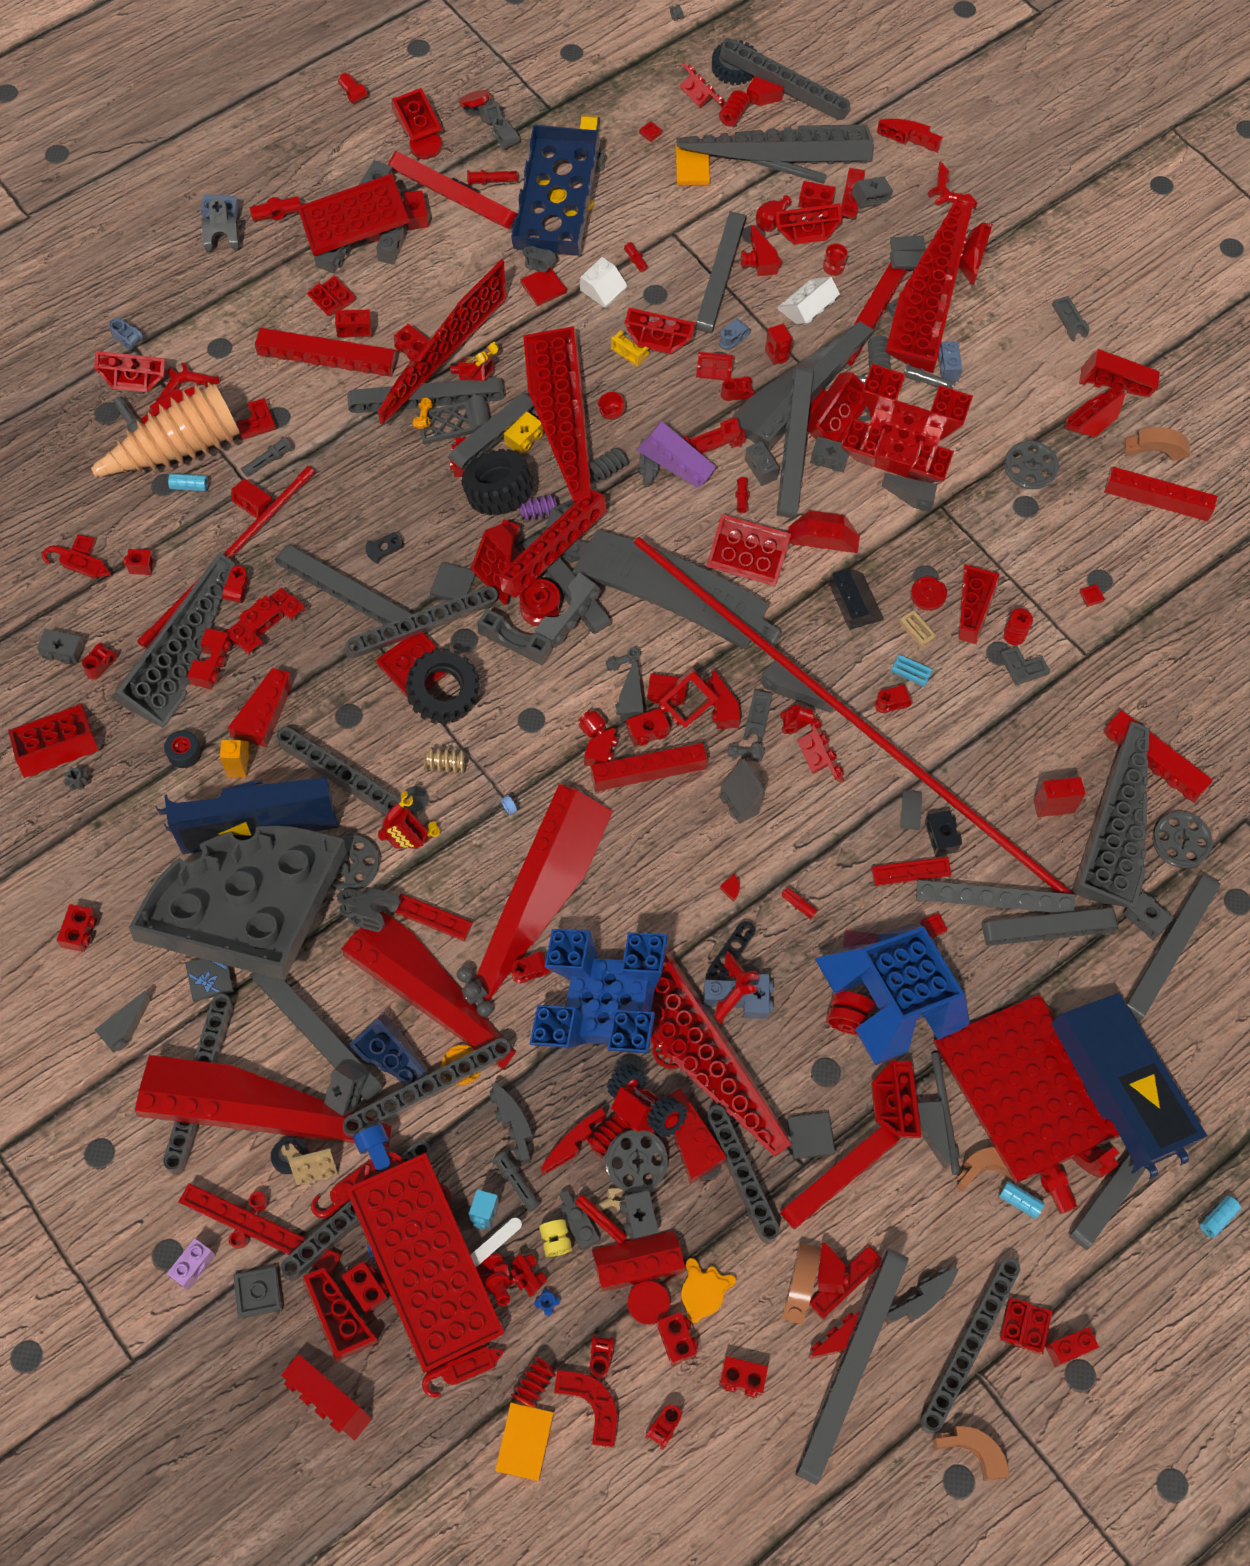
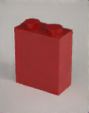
(1059, 797)

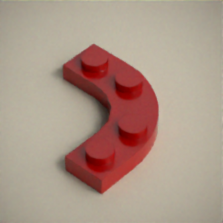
(597, 1397)

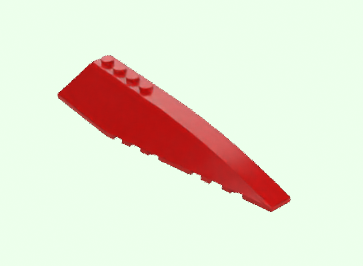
(927, 294)

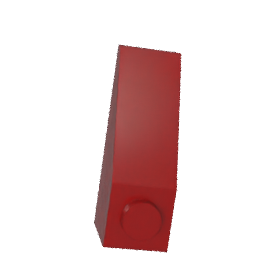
(766, 255)

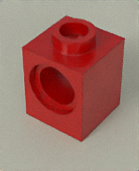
(143, 567)

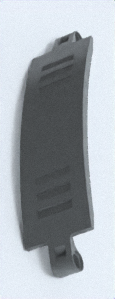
(624, 566)

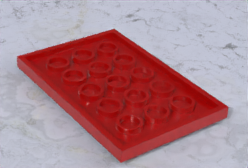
(353, 214)

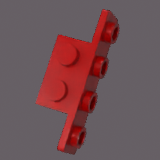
(697, 90)
(817, 751)

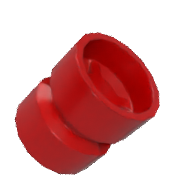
(835, 259)

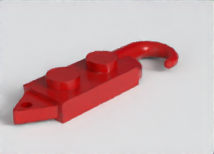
(77, 562)
(338, 1194)
(463, 1368)

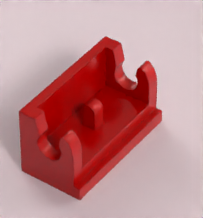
(714, 366)
(250, 498)

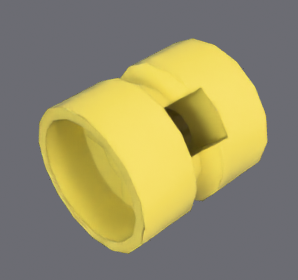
(555, 1230)

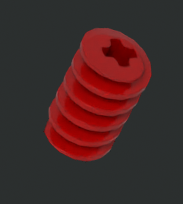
(734, 108)
(1018, 626)
(603, 1139)
(533, 1383)

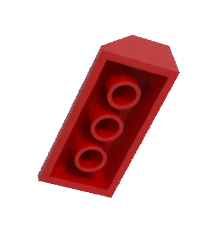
(837, 408)
(638, 1261)

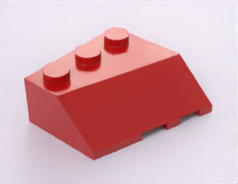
(493, 557)

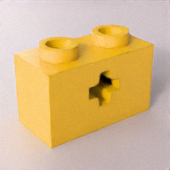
(523, 433)

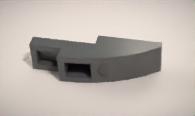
(511, 1115)
(929, 1294)

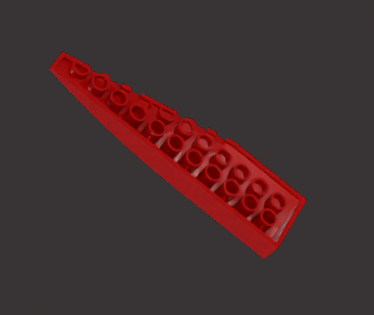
(451, 334)
(558, 398)
(546, 880)
(700, 1049)
(235, 1099)

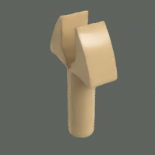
(609, 1202)

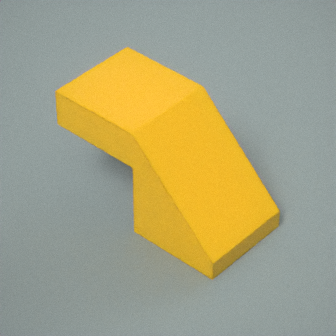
(589, 122)

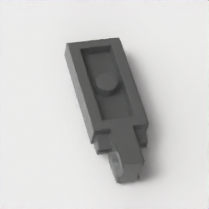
(647, 468)
(578, 1222)

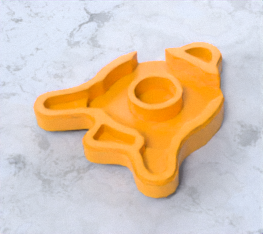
(703, 1291)

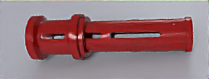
(486, 177)

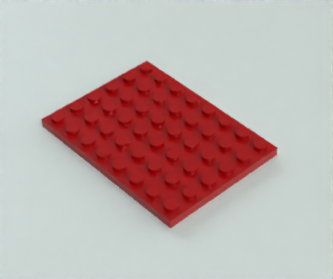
(1024, 1089)

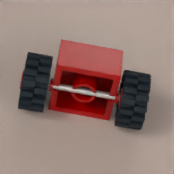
(641, 1106)

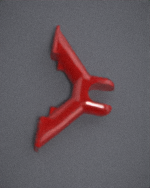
(941, 189)
(185, 376)
(741, 987)

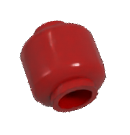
(592, 723)

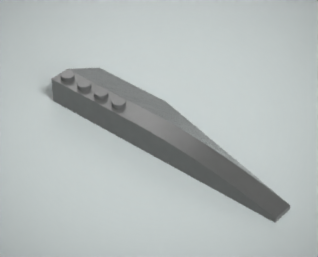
(806, 143)

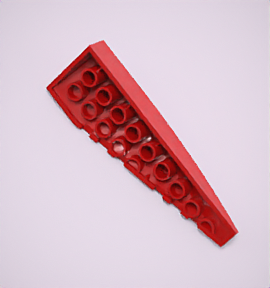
(410, 971)

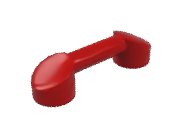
(258, 1202)

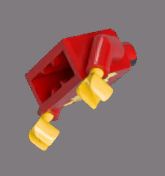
(476, 367)
(403, 828)

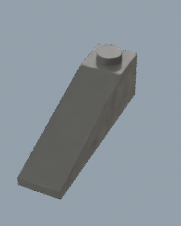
(785, 684)

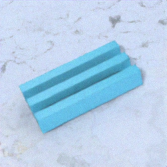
(913, 668)

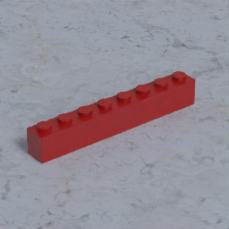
(325, 352)

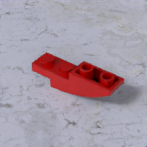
(906, 130)

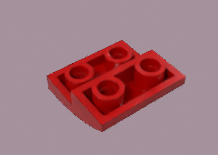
(331, 296)
(1026, 1326)

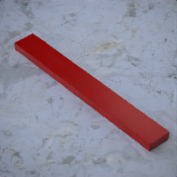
(252, 1225)

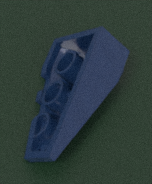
(390, 1051)

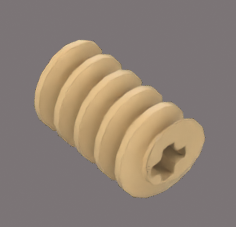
(444, 760)

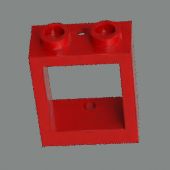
(691, 675)

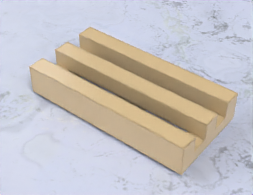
(920, 638)

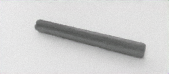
(793, 169)

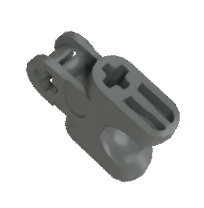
(219, 224)
(364, 908)

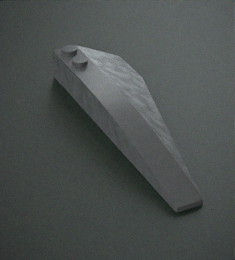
(767, 410)
(160, 674)
(1116, 847)

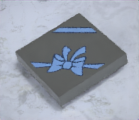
(208, 979)

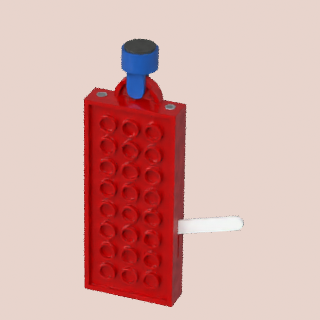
(424, 1253)

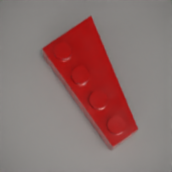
(1119, 374)
(977, 596)
(262, 710)
(695, 1143)
(340, 1323)
(326, 1397)

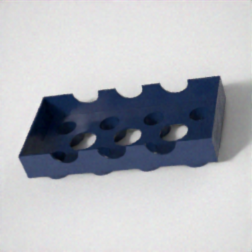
(567, 145)

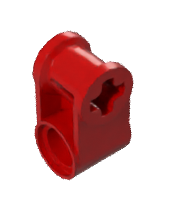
(737, 388)
(236, 585)
(100, 658)
(893, 699)
(796, 718)
(532, 966)
(601, 1353)
(663, 1427)

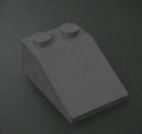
(742, 793)

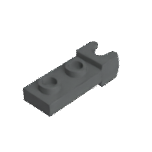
(1070, 317)
(758, 715)

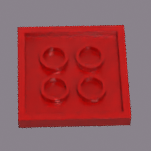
(401, 657)

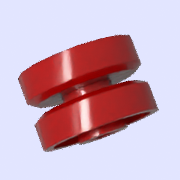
(539, 600)
(849, 1011)

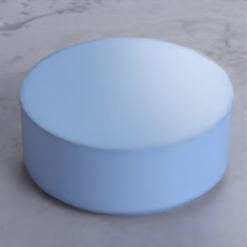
(508, 805)

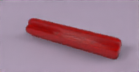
(601, 1219)

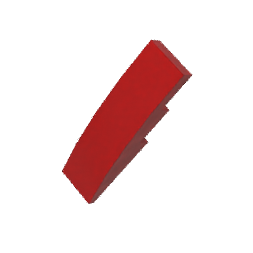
(568, 1145)

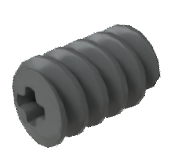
(876, 350)
(607, 463)

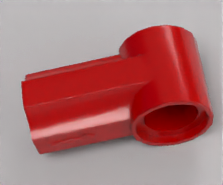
(354, 91)

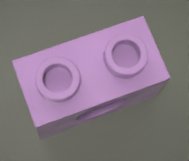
(191, 1264)

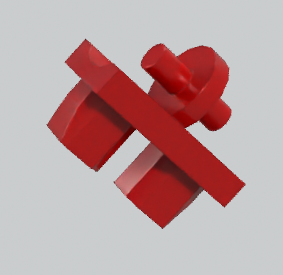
(523, 1275)

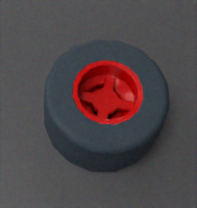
(177, 744)

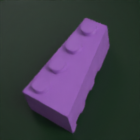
(676, 455)

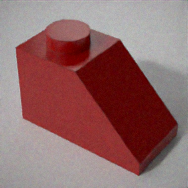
(764, 92)
(832, 1272)

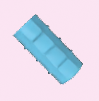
(188, 482)
(1021, 1199)
(1220, 1216)

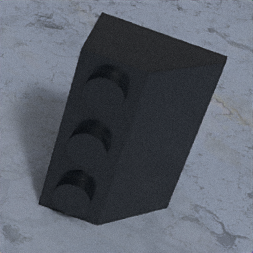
(854, 598)

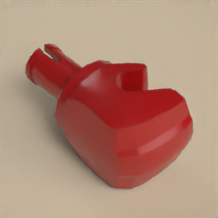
(766, 213)
(495, 1278)

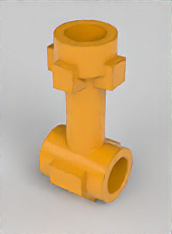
(423, 421)

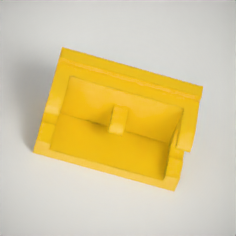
(628, 349)

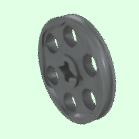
(1036, 459)
(1176, 844)
(357, 865)
(643, 1167)

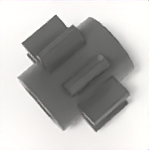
(74, 773)

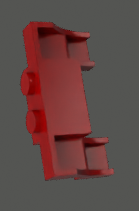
(261, 618)

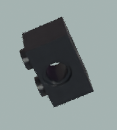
(942, 843)

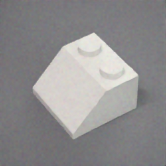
(602, 282)

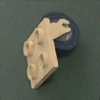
(293, 1157)

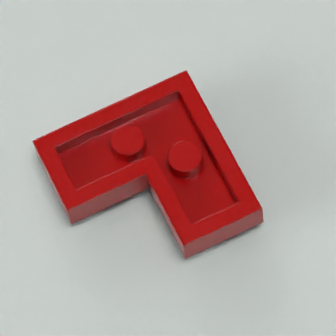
(259, 422)

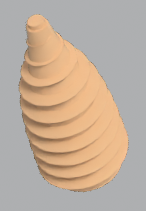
(172, 434)

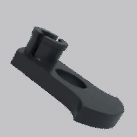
(375, 554)

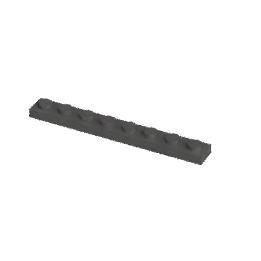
(995, 896)

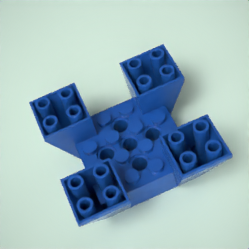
(635, 977)
(906, 983)

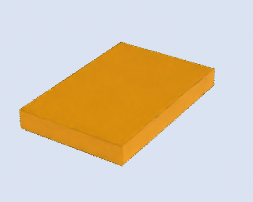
(692, 167)
(524, 1442)

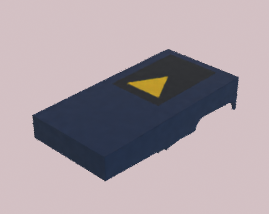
(246, 806)
(1128, 1082)

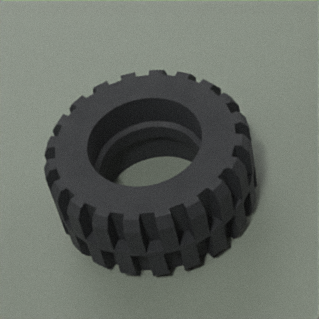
(497, 482)
(447, 663)

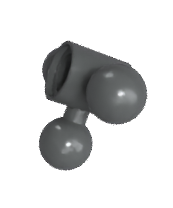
(474, 991)

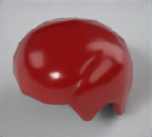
(611, 405)

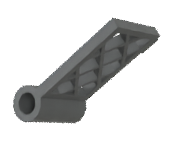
(475, 411)

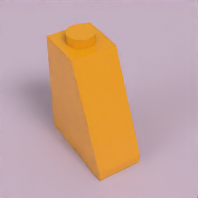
(234, 757)

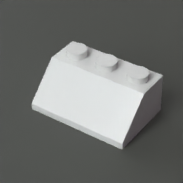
(809, 300)

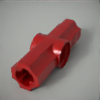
(275, 208)
(1056, 1184)

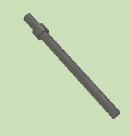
(954, 1152)

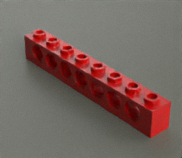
(551, 544)

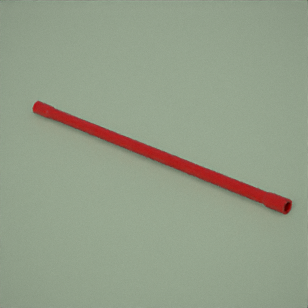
(147, 637)

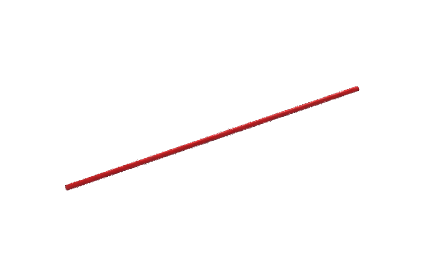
(853, 718)

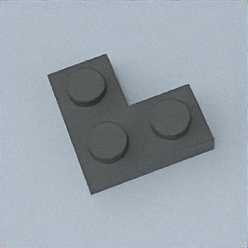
(1021, 670)

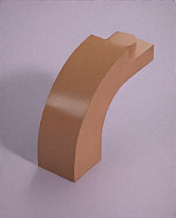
(1159, 439)
(980, 1161)
(802, 1283)
(981, 1445)

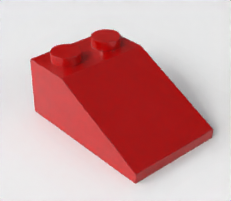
(415, 115)

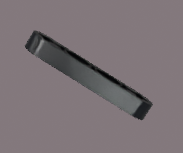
(738, 932)

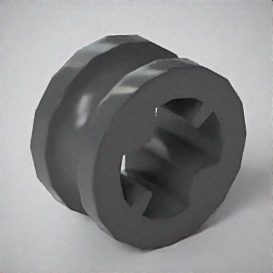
(676, 12)

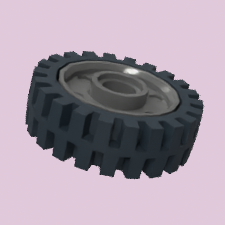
(728, 71)

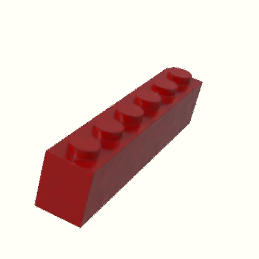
(1160, 494)
(1164, 760)
(648, 767)

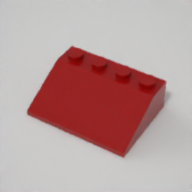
(749, 550)
(52, 740)

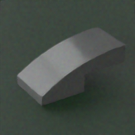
(911, 810)

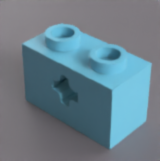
(483, 1209)

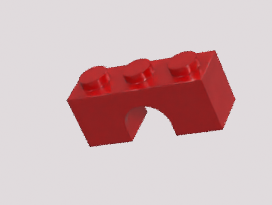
(206, 672)

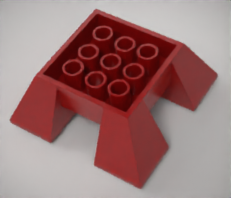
(903, 435)

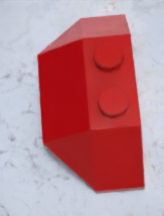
(808, 223)
(973, 251)
(658, 331)
(129, 371)
(1096, 413)
(824, 531)
(896, 1100)

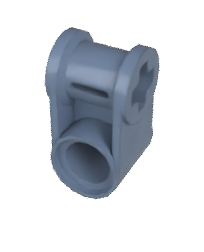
(124, 333)
(733, 334)

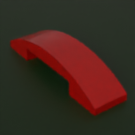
(849, 205)
(716, 438)

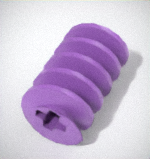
(537, 507)

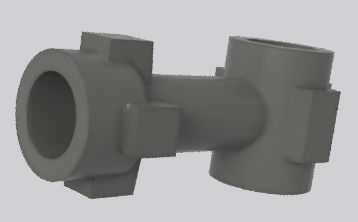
(632, 656)
(756, 751)

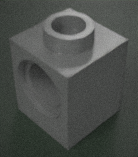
(489, 111)

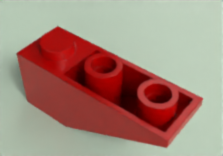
(726, 707)
(837, 1338)

